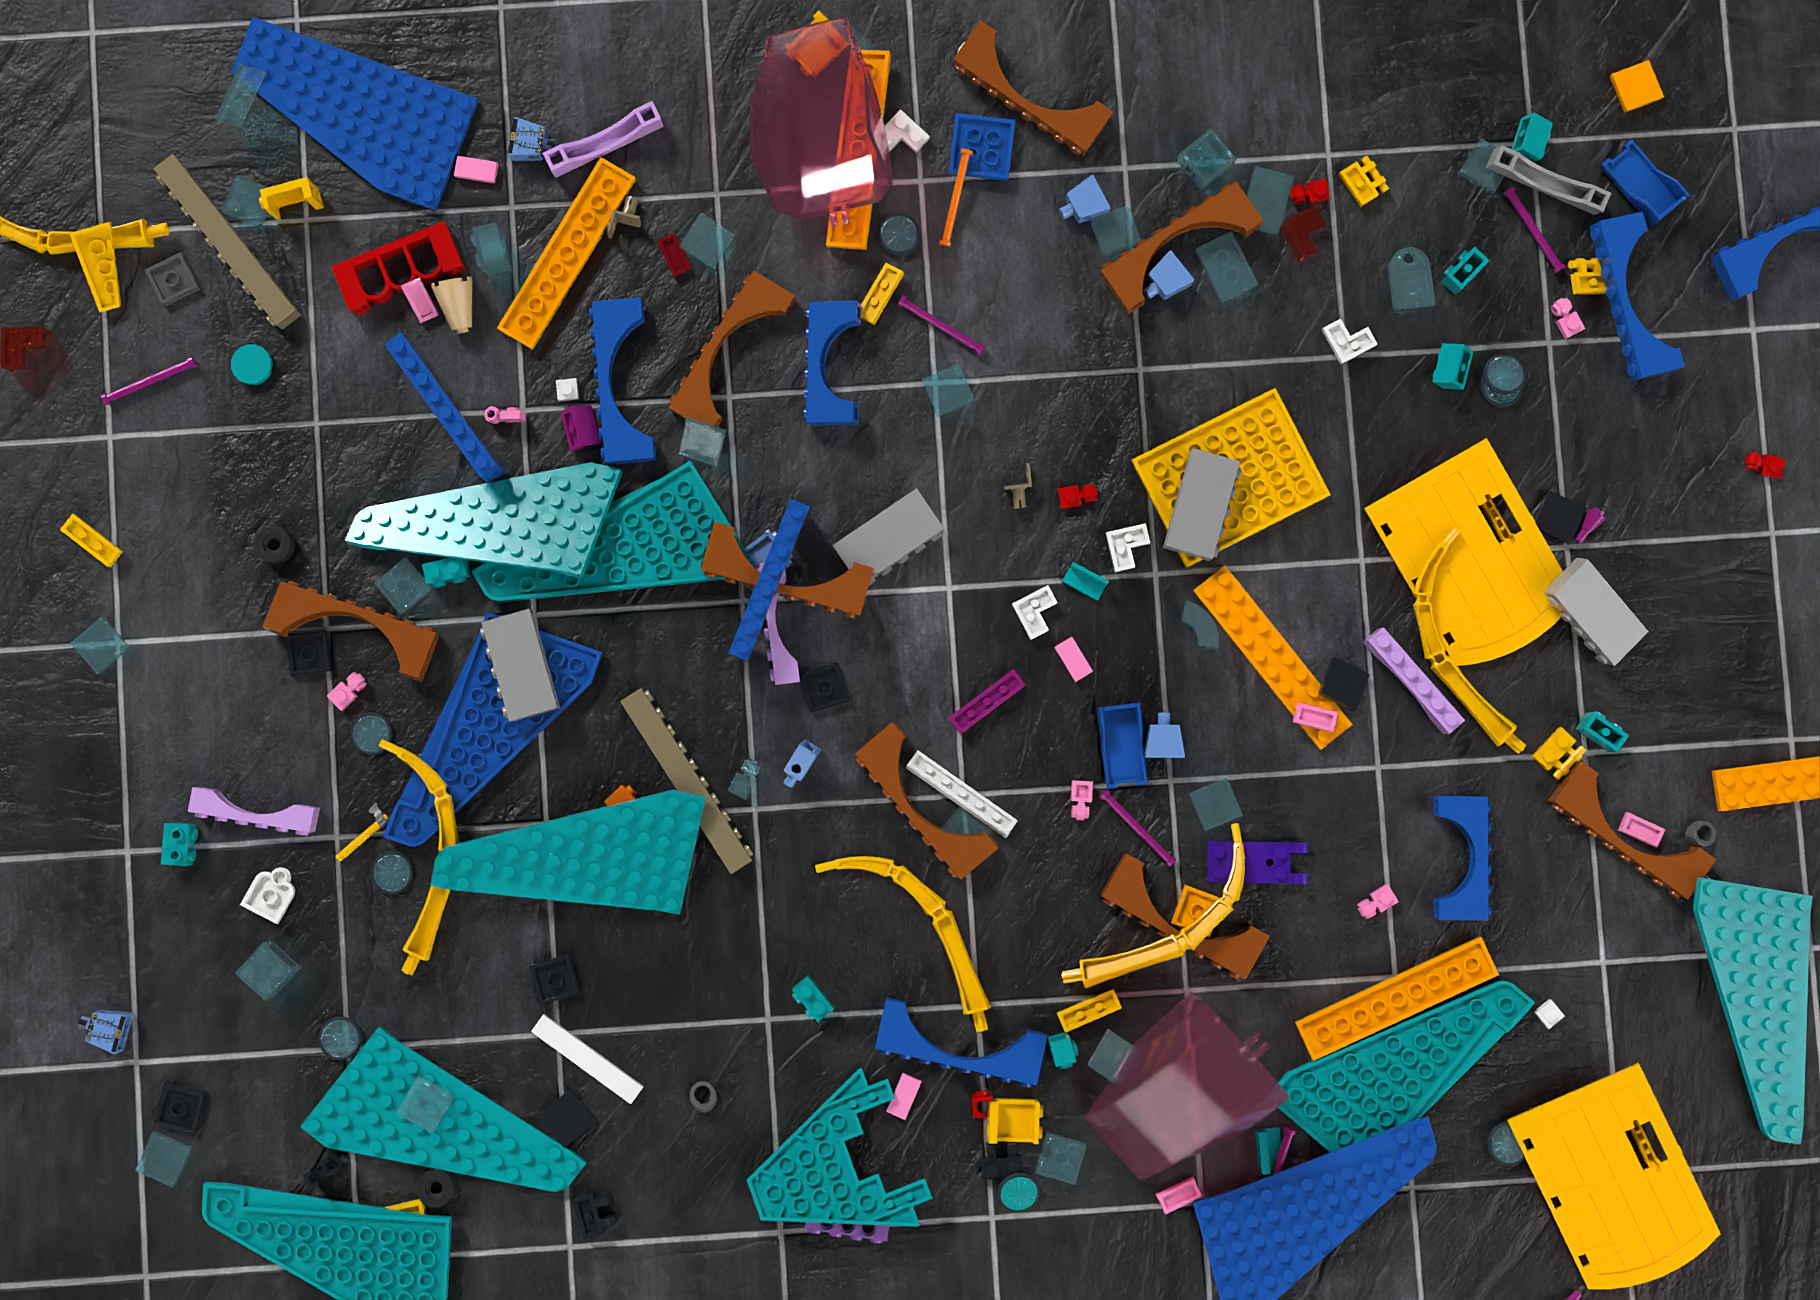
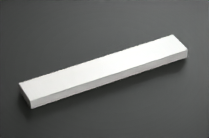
(961, 794)
(587, 1058)

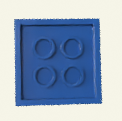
(991, 146)

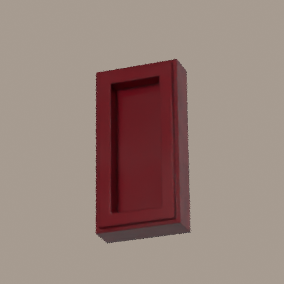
(674, 255)

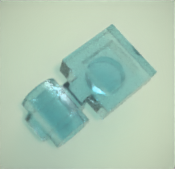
(743, 784)

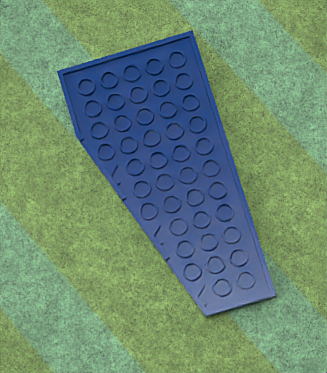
(370, 116)

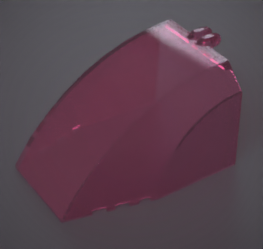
(818, 124)
(1184, 1091)

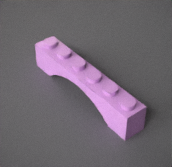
(577, 153)
(784, 665)
(1430, 698)
(214, 803)

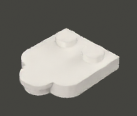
(270, 894)

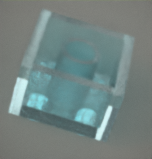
(1206, 159)
(491, 249)
(267, 970)

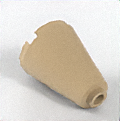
(455, 302)

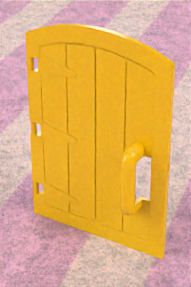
(1482, 588)
(1613, 1211)

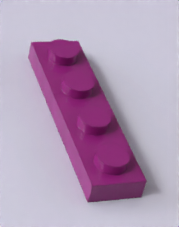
(986, 701)

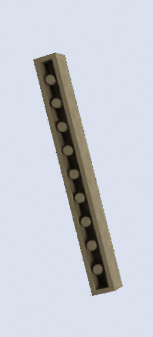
(227, 241)
(686, 779)

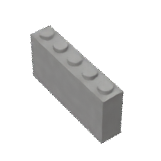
(1202, 504)
(891, 535)
(1595, 612)
(519, 665)

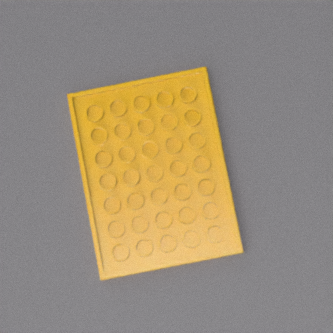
(1274, 465)

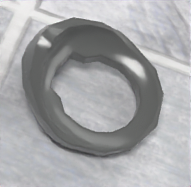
(1692, 836)
(713, 1097)

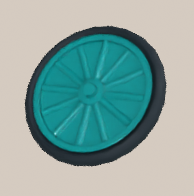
(1018, 1192)

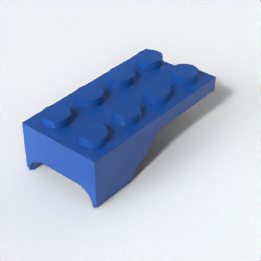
(1644, 184)
(1122, 744)

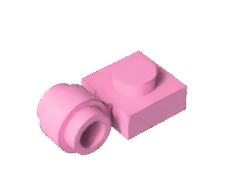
(1569, 323)
(511, 415)
(343, 695)
(1081, 792)
(1381, 898)

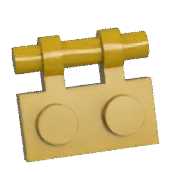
(1359, 184)
(1587, 282)
(1554, 748)

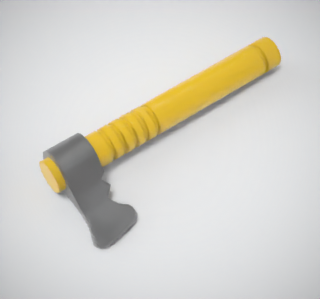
(381, 821)

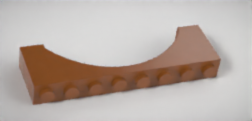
(1073, 127)
(1225, 210)
(756, 300)
(843, 594)
(297, 606)
(1579, 800)
(959, 851)
(1234, 952)

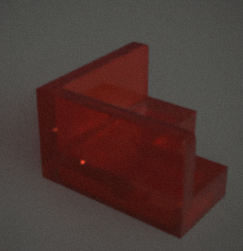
(1297, 232)
(15, 341)

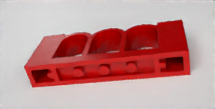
(352, 286)

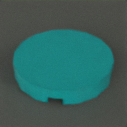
(251, 364)

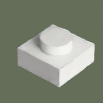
(567, 389)
(1549, 1014)

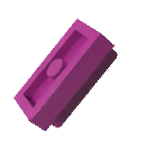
(580, 427)

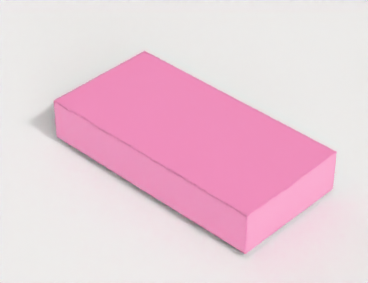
(476, 169)
(420, 300)
(1073, 659)
(1315, 717)
(1641, 830)
(904, 1096)
(1179, 1195)

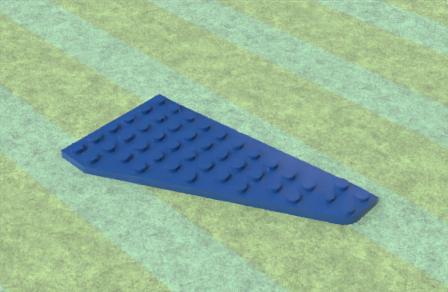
(476, 739)
(1287, 1222)

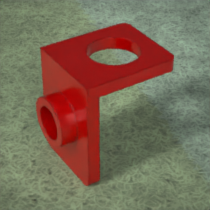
(981, 1095)

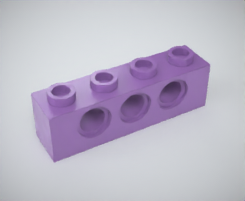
(855, 1231)

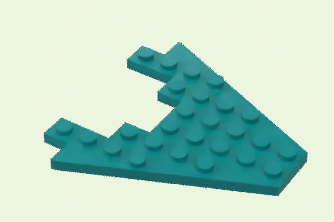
(814, 1175)

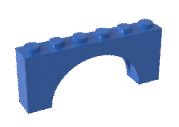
(825, 323)
(1471, 897)

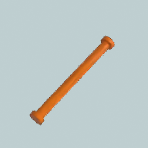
(966, 153)

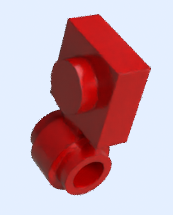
(1315, 191)
(1769, 465)
(1071, 497)

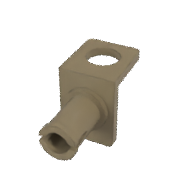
(626, 216)
(1018, 489)

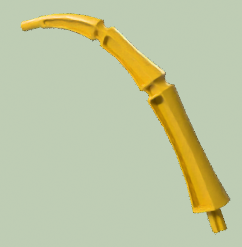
(130, 235)
(1493, 722)
(423, 935)
(1098, 970)
(970, 989)

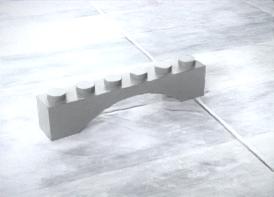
(1576, 193)

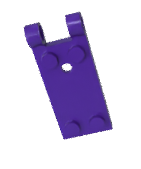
(1256, 853)

